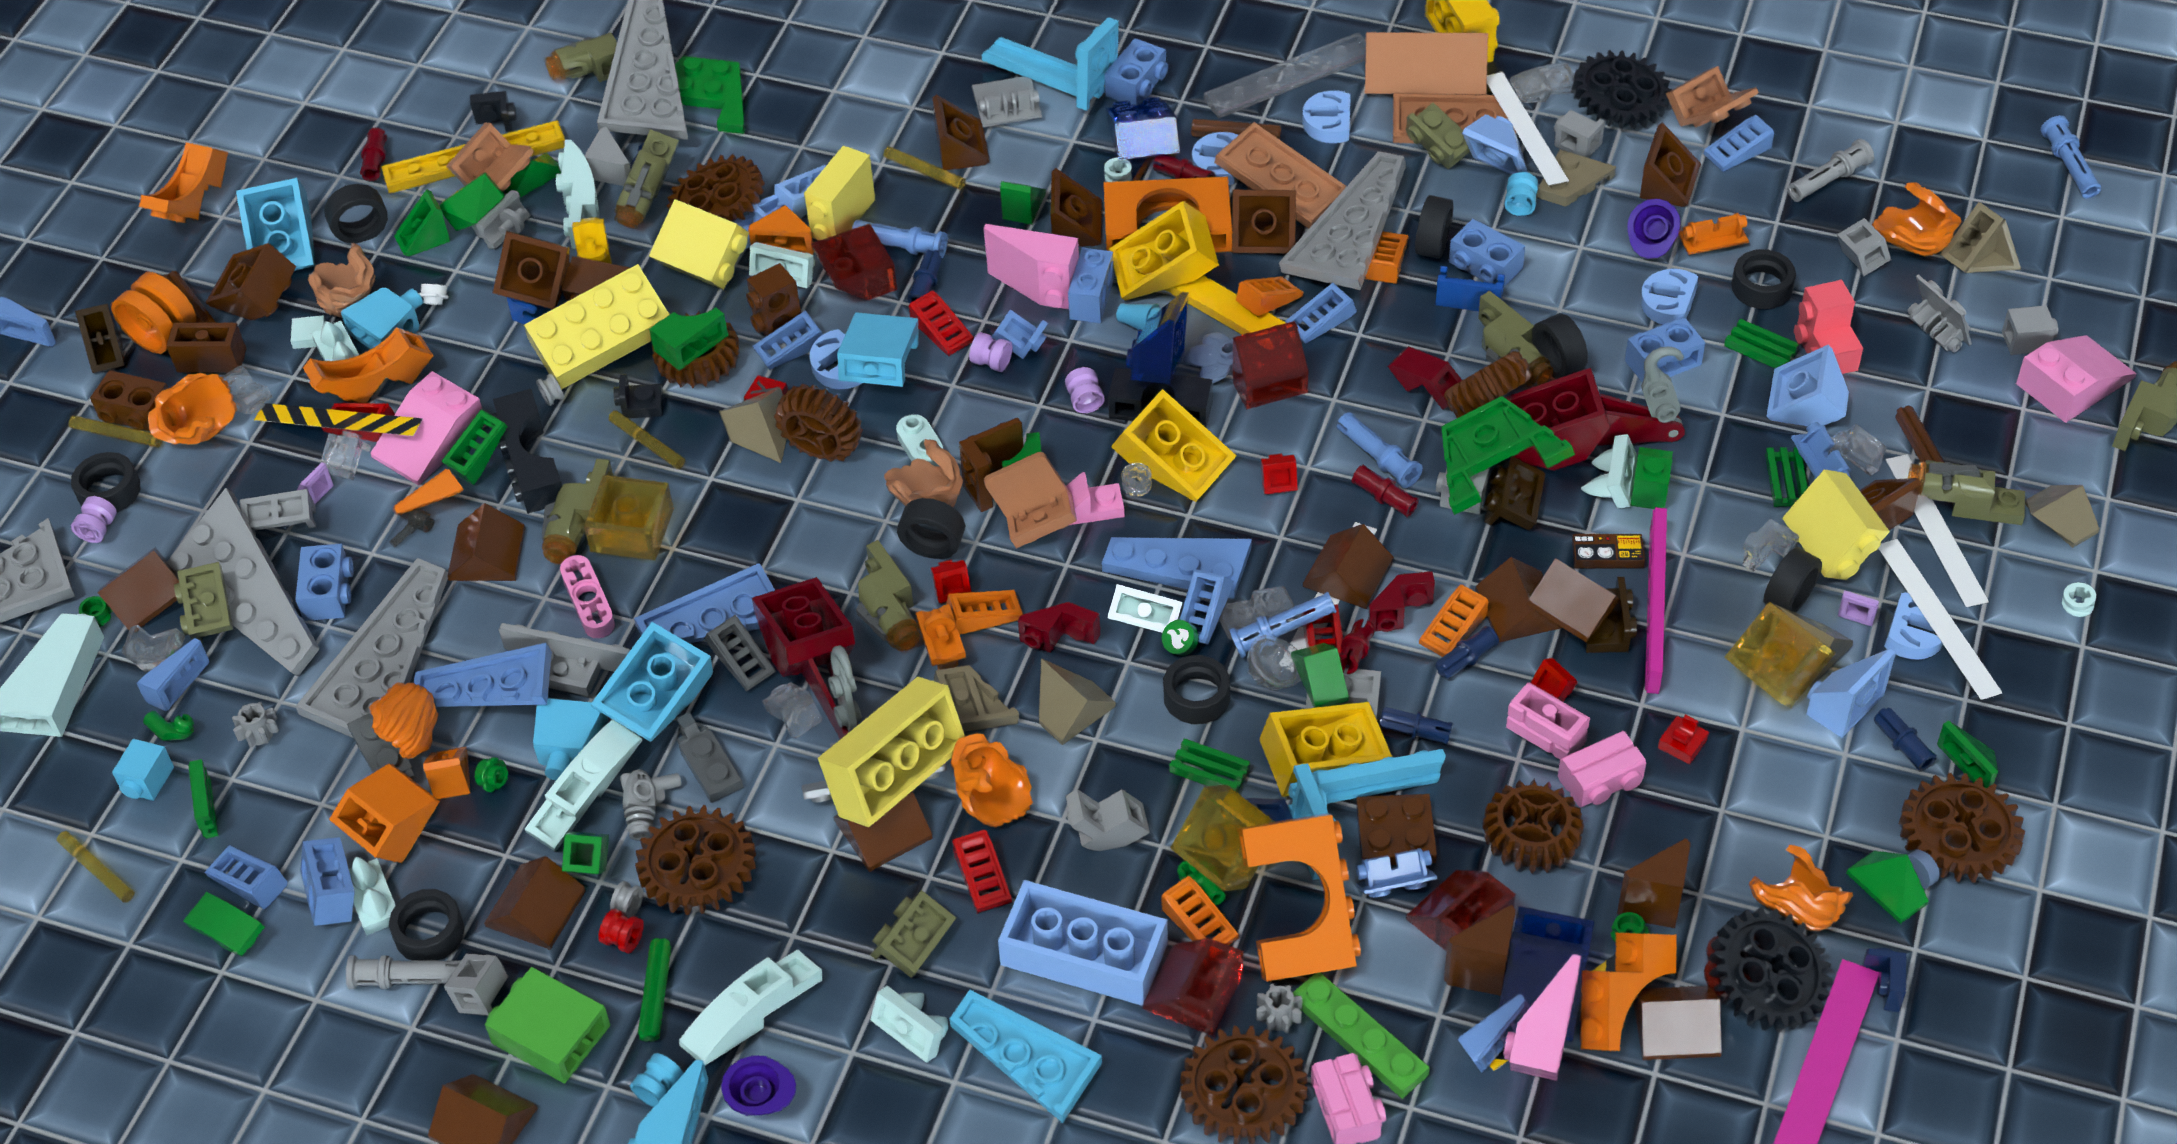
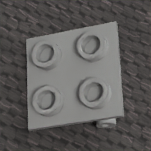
(1007, 101)
(1940, 316)

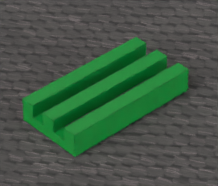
(1763, 341)
(1785, 456)
(1212, 762)
(203, 799)

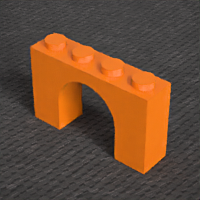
(1133, 201)
(1328, 941)

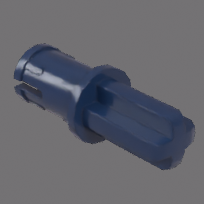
(925, 276)
(1467, 652)
(1416, 725)
(1905, 739)

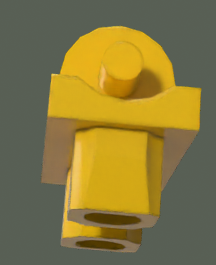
(591, 239)

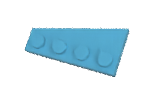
(1033, 1056)

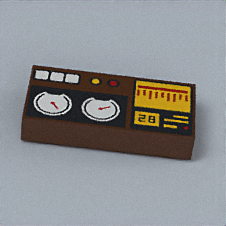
(1608, 551)

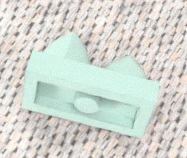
(797, 263)
(334, 342)
(1621, 465)
(371, 895)
(903, 1020)

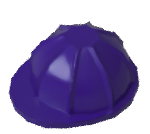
(1653, 228)
(758, 1086)

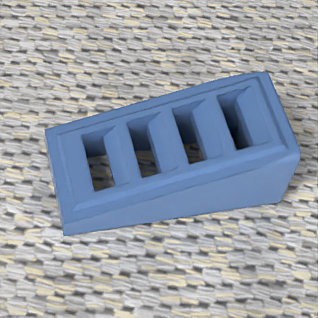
(1753, 130)
(1323, 301)
(24, 324)
(794, 328)
(1218, 599)
(173, 676)
(249, 878)
(1489, 1036)

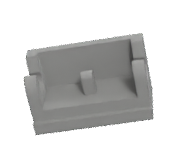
(279, 510)

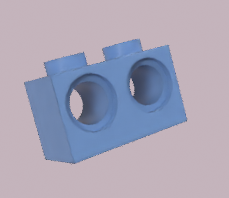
(1136, 72)
(1486, 253)
(1091, 285)
(1672, 334)
(323, 582)
(327, 881)

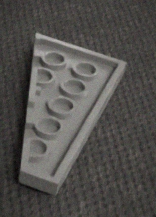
(643, 78)
(1347, 233)
(32, 574)
(252, 584)
(379, 652)

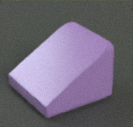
(317, 482)
(1858, 608)

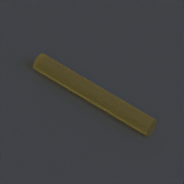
(924, 168)
(113, 431)
(646, 439)
(95, 866)

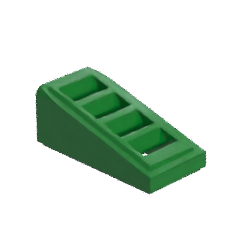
(477, 462)

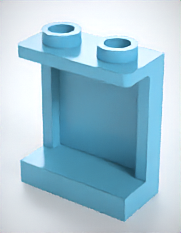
(877, 349)

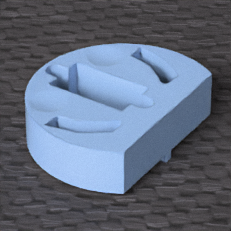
(1328, 116)
(1207, 148)
(1671, 283)
(823, 354)
(1907, 640)

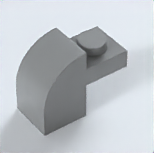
(1109, 823)

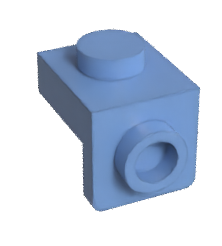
(1020, 333)

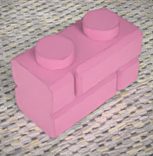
(1547, 721)
(1602, 769)
(1346, 1100)

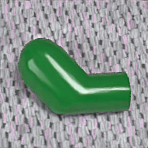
(168, 731)
(1214, 892)

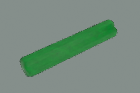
(654, 990)

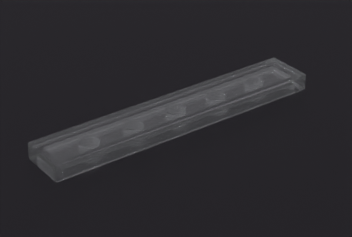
(1286, 75)

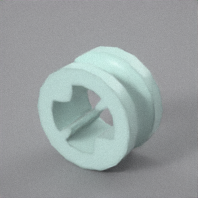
(1114, 165)
(2082, 590)

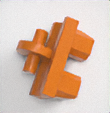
(941, 637)

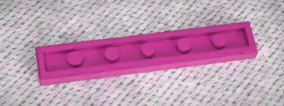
(1656, 601)
(1827, 1055)

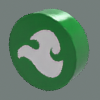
(1180, 637)

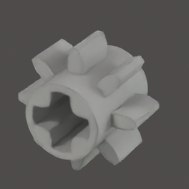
(255, 724)
(1279, 1008)

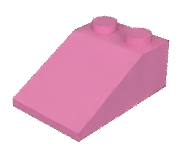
(1032, 262)
(2071, 375)
(445, 416)
(1543, 1029)

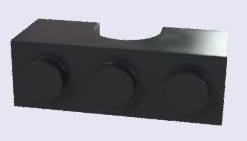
(1130, 397)

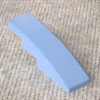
(786, 193)

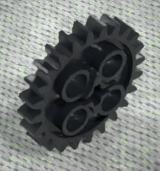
(1621, 89)
(1769, 969)

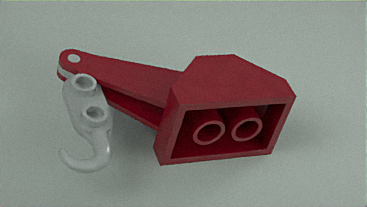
(1591, 419)
(809, 630)

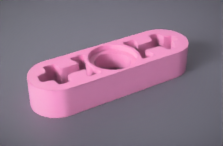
(586, 608)

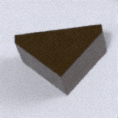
(101, 338)

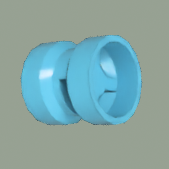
(1521, 194)
(657, 1079)

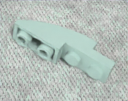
(576, 187)
(581, 783)
(744, 1004)

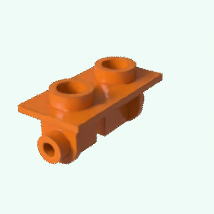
(1708, 236)

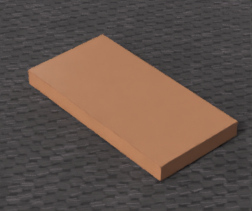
(1426, 63)
(1460, 108)
(1270, 164)

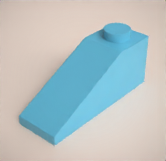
(677, 1113)

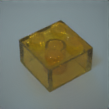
(629, 517)
(1780, 655)
(1211, 836)

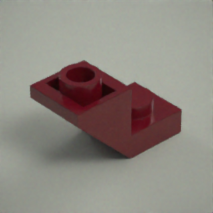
(1418, 368)
(1409, 589)
(1045, 626)

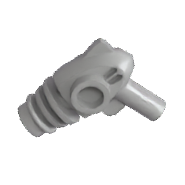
(641, 797)

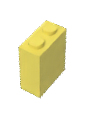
(840, 194)
(699, 244)
(1836, 524)

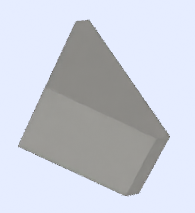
(607, 159)

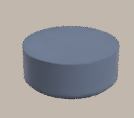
(1924, 867)

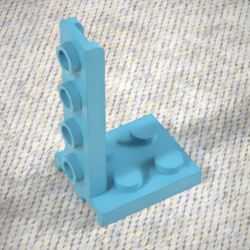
(1080, 80)
(1321, 787)

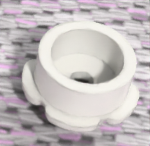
(433, 294)

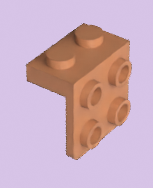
(1706, 99)
(490, 153)
(1031, 498)

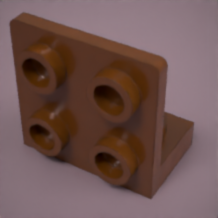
(984, 454)

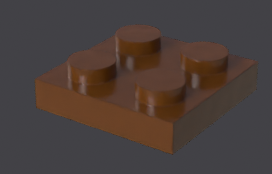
(1395, 825)

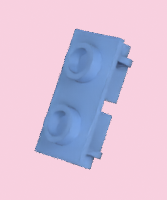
(1814, 450)
(1381, 878)

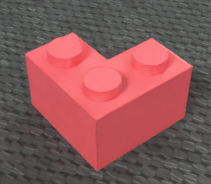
(1826, 321)

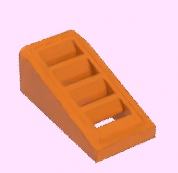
(1387, 261)
(1266, 294)
(437, 489)
(965, 603)
(1464, 603)
(1187, 896)

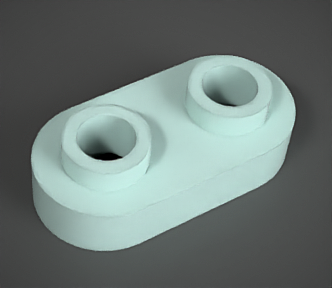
(911, 434)

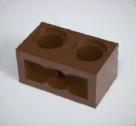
(772, 299)
(126, 399)

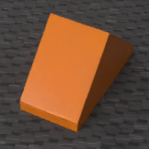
(782, 230)
(448, 772)

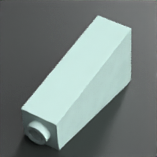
(51, 677)

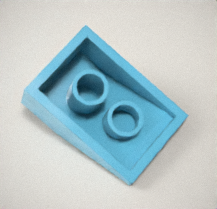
(279, 216)
(654, 682)

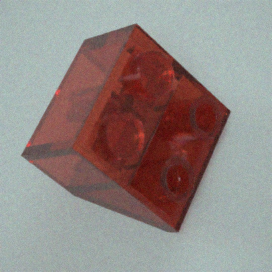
(857, 263)
(1269, 365)
(1459, 904)
(1196, 983)

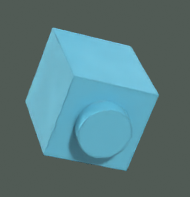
(143, 770)

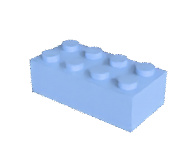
(1083, 942)

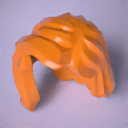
(1922, 228)
(192, 410)
(405, 718)
(989, 782)
(1803, 894)

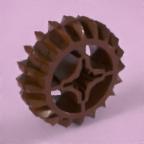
(708, 366)
(1488, 384)
(818, 423)
(1530, 837)

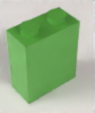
(547, 1024)

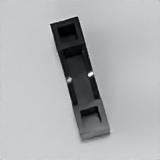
(536, 476)

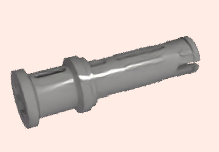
(1840, 165)
(386, 972)

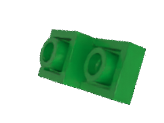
(224, 924)

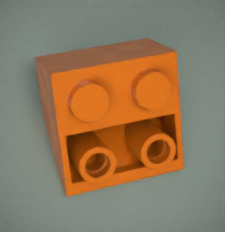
(385, 813)

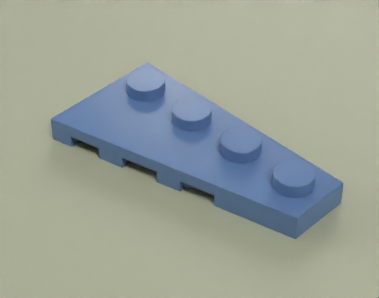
(1174, 559)
(710, 606)
(492, 680)

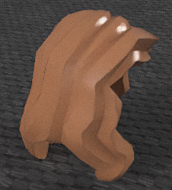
(342, 285)
(926, 480)

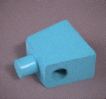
(379, 314)
(563, 731)

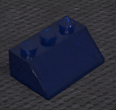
(1160, 343)

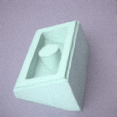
(1144, 609)

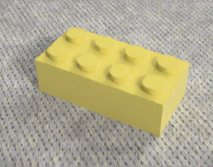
(596, 326)
(892, 751)

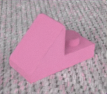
(1095, 502)

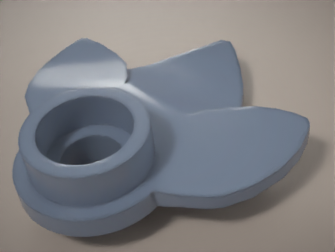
(1212, 356)

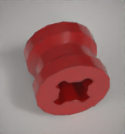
(621, 931)

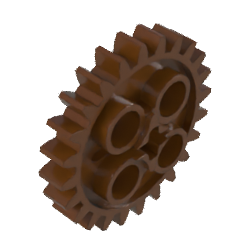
(721, 187)
(1962, 826)
(684, 884)
(1271, 1102)

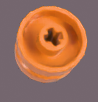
(150, 310)

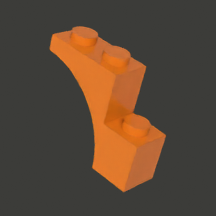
(185, 190)
(356, 379)
(1610, 993)

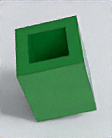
(585, 852)

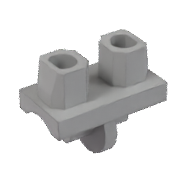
(505, 216)

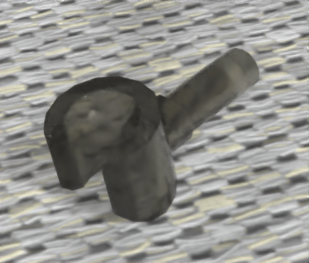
(418, 520)

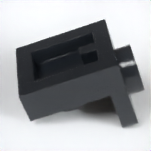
(493, 108)
(638, 400)

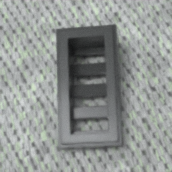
(735, 626)

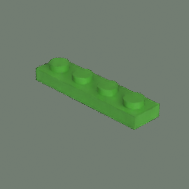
(1361, 1035)

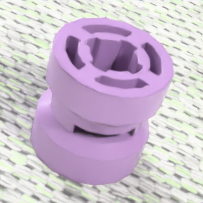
(990, 352)
(1084, 390)
(93, 520)

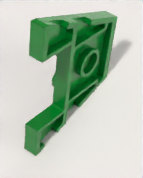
(715, 86)
(1489, 437)

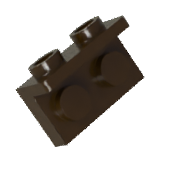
(1514, 493)
(1618, 627)

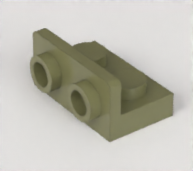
(1437, 135)
(204, 601)
(914, 933)

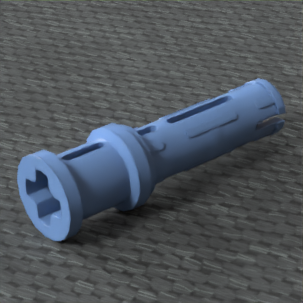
(2066, 146)
(913, 240)
(1388, 457)
(1322, 604)

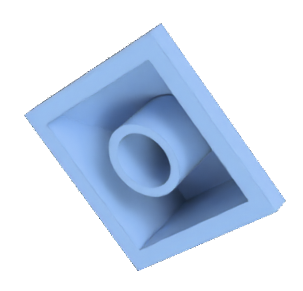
(1495, 144)
(1809, 390)
(1850, 692)

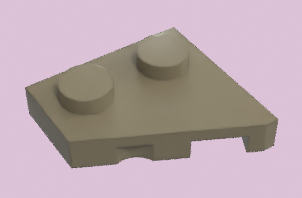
(1582, 176)
(975, 700)

